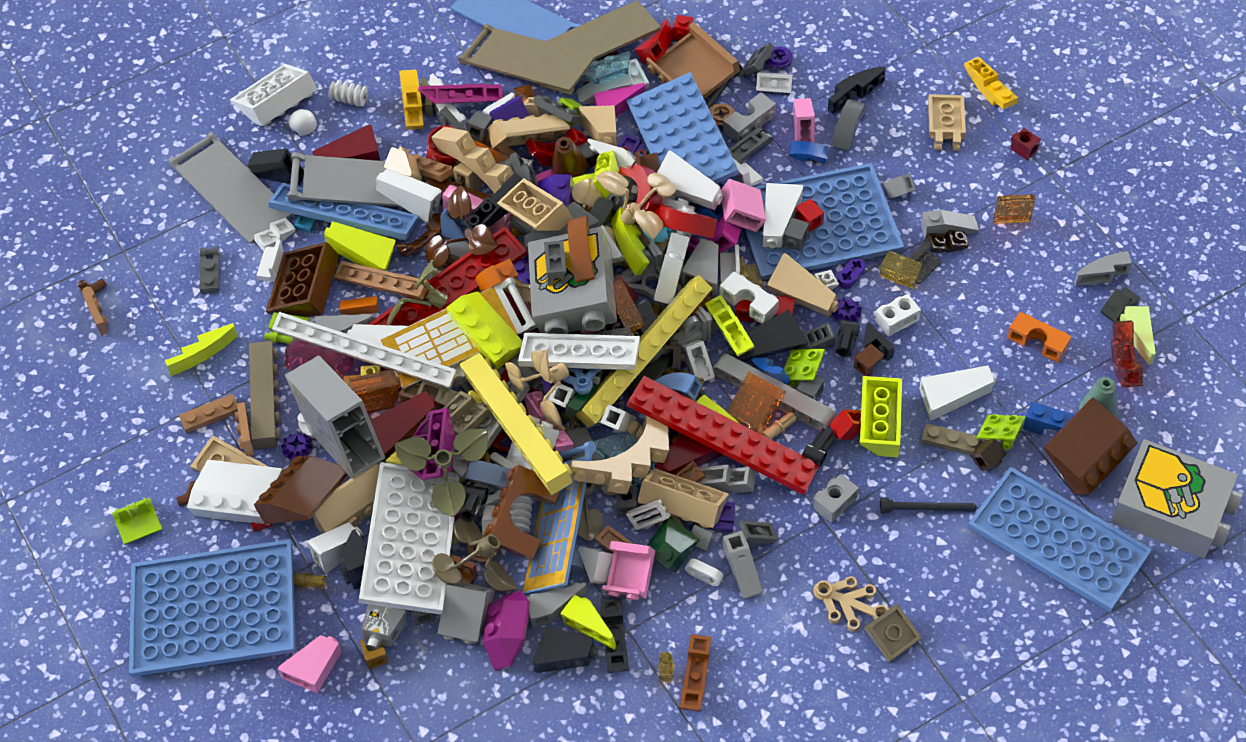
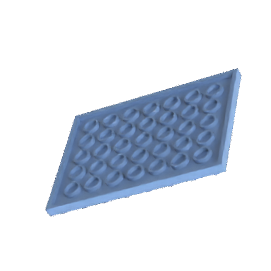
(853, 226)
(212, 608)

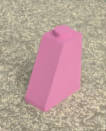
(803, 120)
(312, 663)

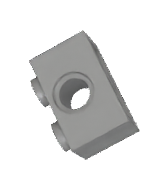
(833, 507)

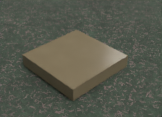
(892, 632)

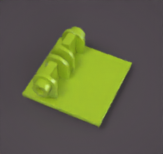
(803, 365)
(1002, 428)
(136, 520)

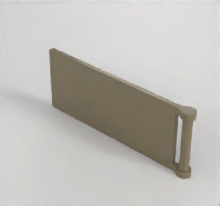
(610, 31)
(528, 58)

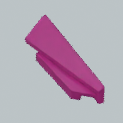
(462, 93)

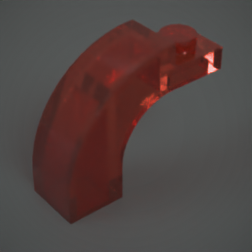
(1126, 366)

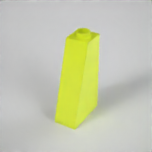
(360, 246)

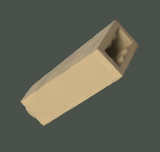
(796, 282)

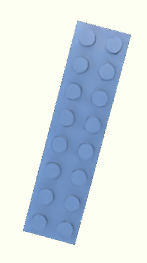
(360, 216)

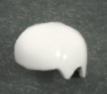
(302, 122)

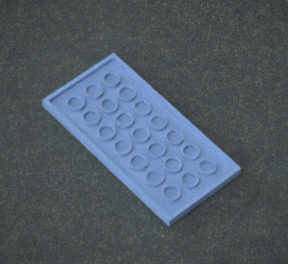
(680, 121)
(1060, 538)

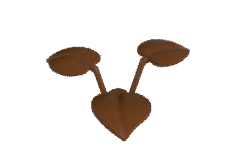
(480, 238)

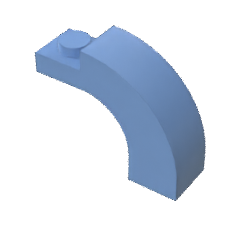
(682, 383)

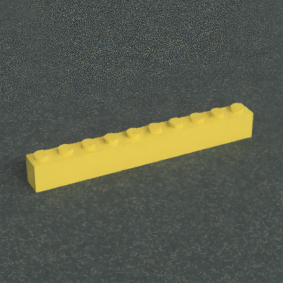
(650, 343)
(517, 424)

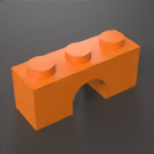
(1027, 328)

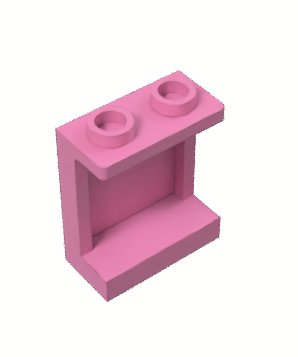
(629, 570)

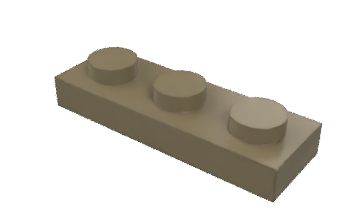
(950, 439)

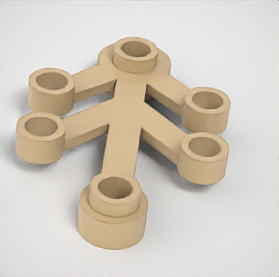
(847, 601)

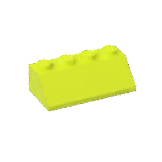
(485, 328)
(881, 415)

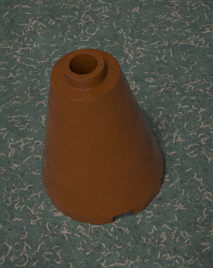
(568, 159)

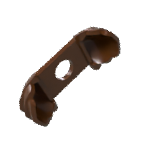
(433, 230)

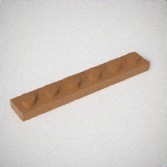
(380, 280)

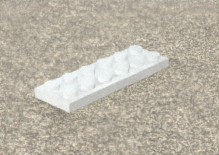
(582, 350)

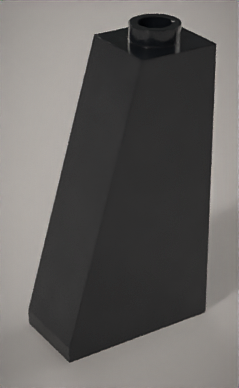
(774, 337)

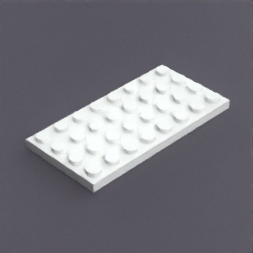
(403, 542)

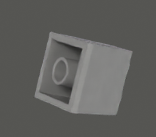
(703, 263)
(465, 612)

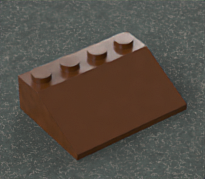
(303, 281)
(1089, 447)
(299, 490)

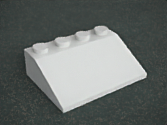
(275, 94)
(230, 490)

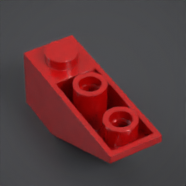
(655, 44)

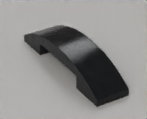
(613, 618)

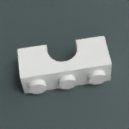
(738, 288)

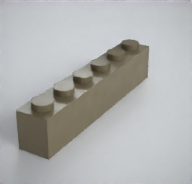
(263, 395)

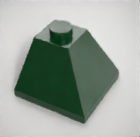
(672, 544)

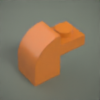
(495, 275)

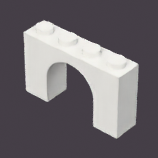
(612, 417)

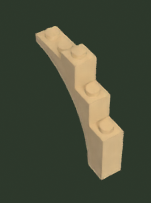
(479, 159)
(635, 462)

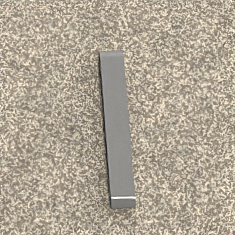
(804, 407)

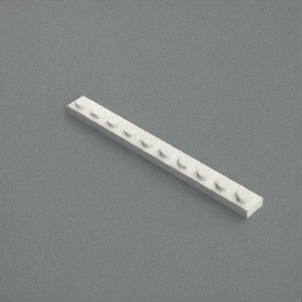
(365, 350)

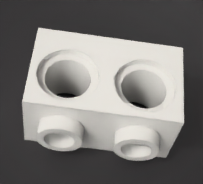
(897, 315)

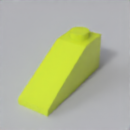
(584, 618)

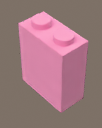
(743, 205)

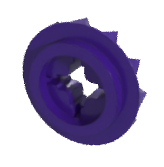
(783, 53)
(855, 310)
(303, 449)

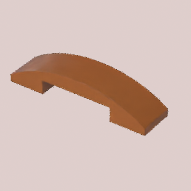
(580, 249)
(695, 673)

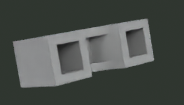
(760, 110)

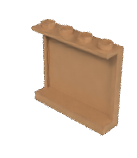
(701, 56)

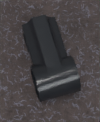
(847, 334)
(819, 447)
(474, 499)

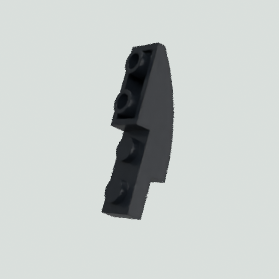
(856, 84)
(489, 211)

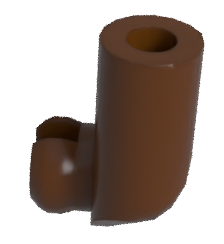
(98, 285)
(183, 499)

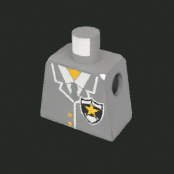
(382, 626)

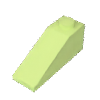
(1142, 330)

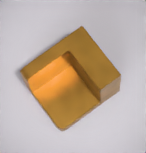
(374, 658)

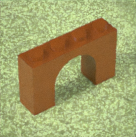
(521, 482)

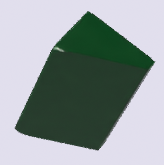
(577, 402)

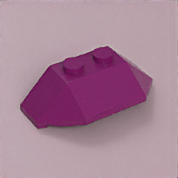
(440, 435)
(506, 629)

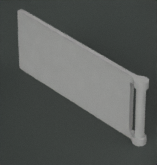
(338, 180)
(228, 187)

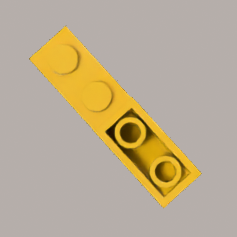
(988, 84)
(411, 99)

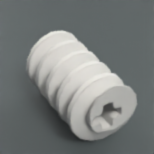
(348, 93)
(521, 514)

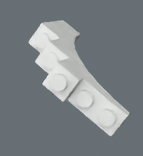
(673, 264)

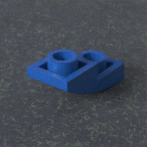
(802, 150)
(765, 365)

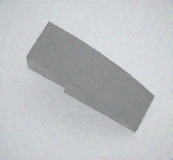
(586, 93)
(1104, 269)
(729, 480)

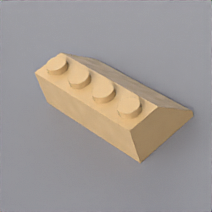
(518, 131)
(535, 207)
(683, 497)
(348, 502)

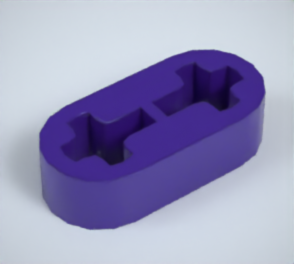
(848, 271)

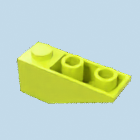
(605, 162)

